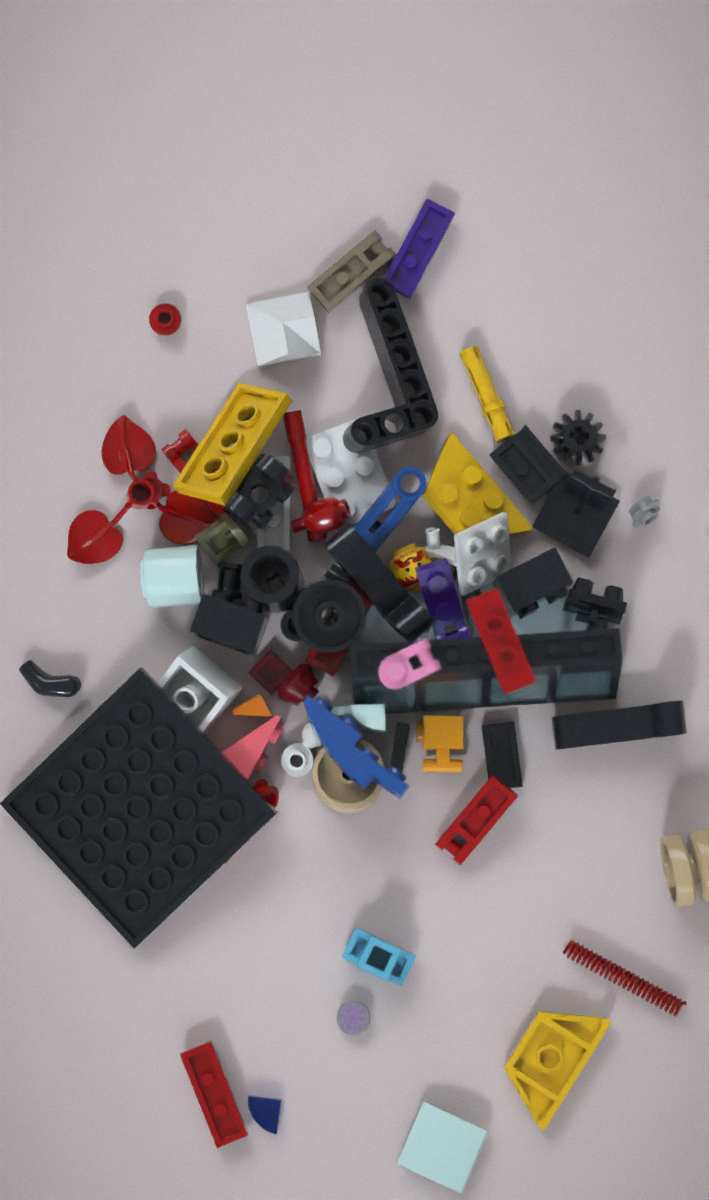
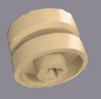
(339, 793)
(686, 866)

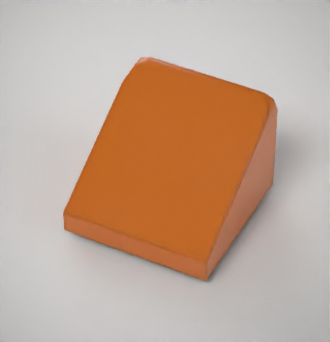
(253, 708)

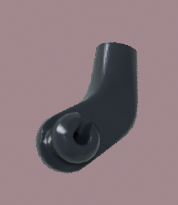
(48, 684)

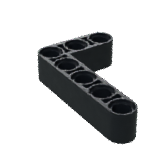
(395, 374)

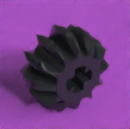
(585, 431)

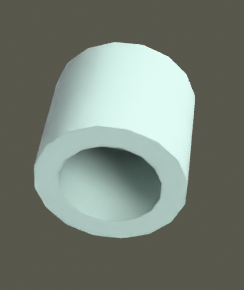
(172, 576)

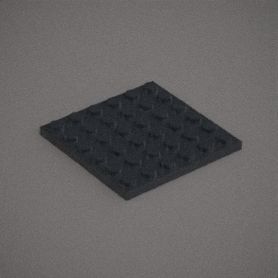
(138, 807)

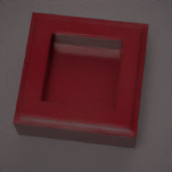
(270, 672)

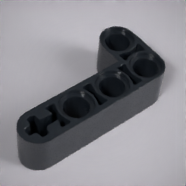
(378, 583)
(619, 725)

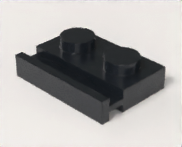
(528, 465)

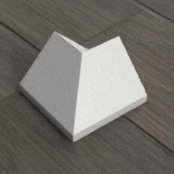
(283, 329)

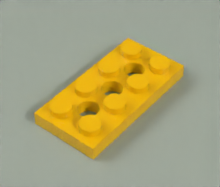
(234, 462)

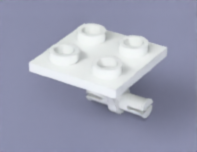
(478, 553)

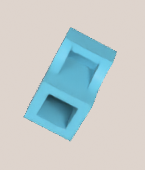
(378, 956)

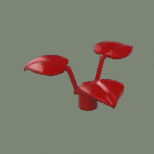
(128, 450)

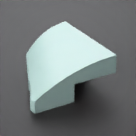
(369, 716)

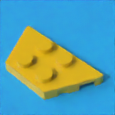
(466, 494)
(552, 1058)

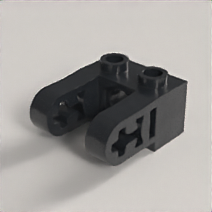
(265, 473)

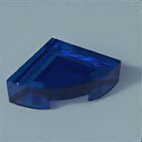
(265, 1112)

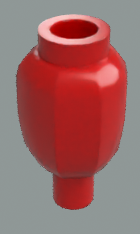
(323, 516)

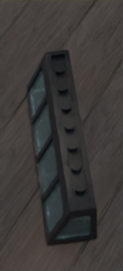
(564, 664)

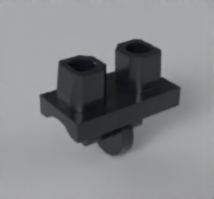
(593, 608)

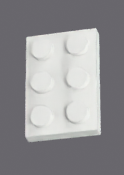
(347, 474)

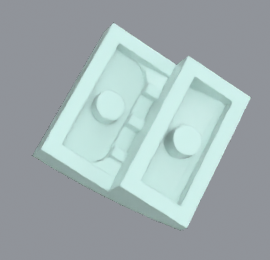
(443, 1147)

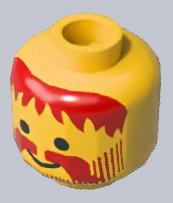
(404, 565)

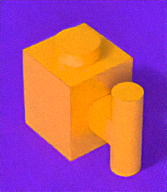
(442, 735)

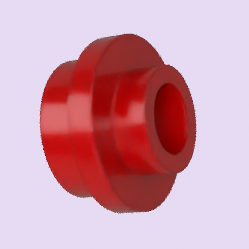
(169, 328)

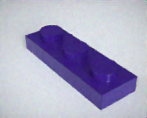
(419, 247)

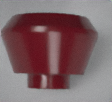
(299, 685)

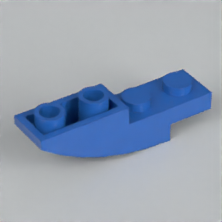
(340, 742)

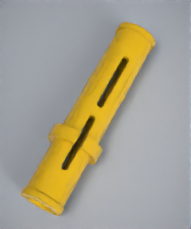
(492, 406)

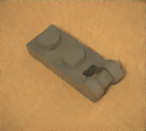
(350, 272)

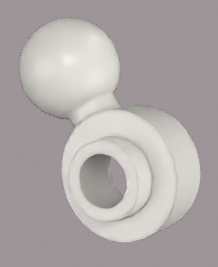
(304, 750)

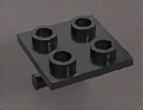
(577, 512)

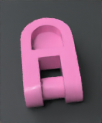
(397, 671)

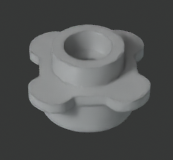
(644, 511)

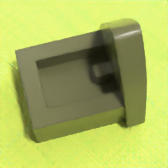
(221, 538)

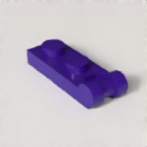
(441, 599)

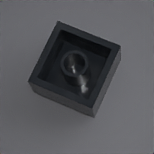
(533, 582)
(230, 624)

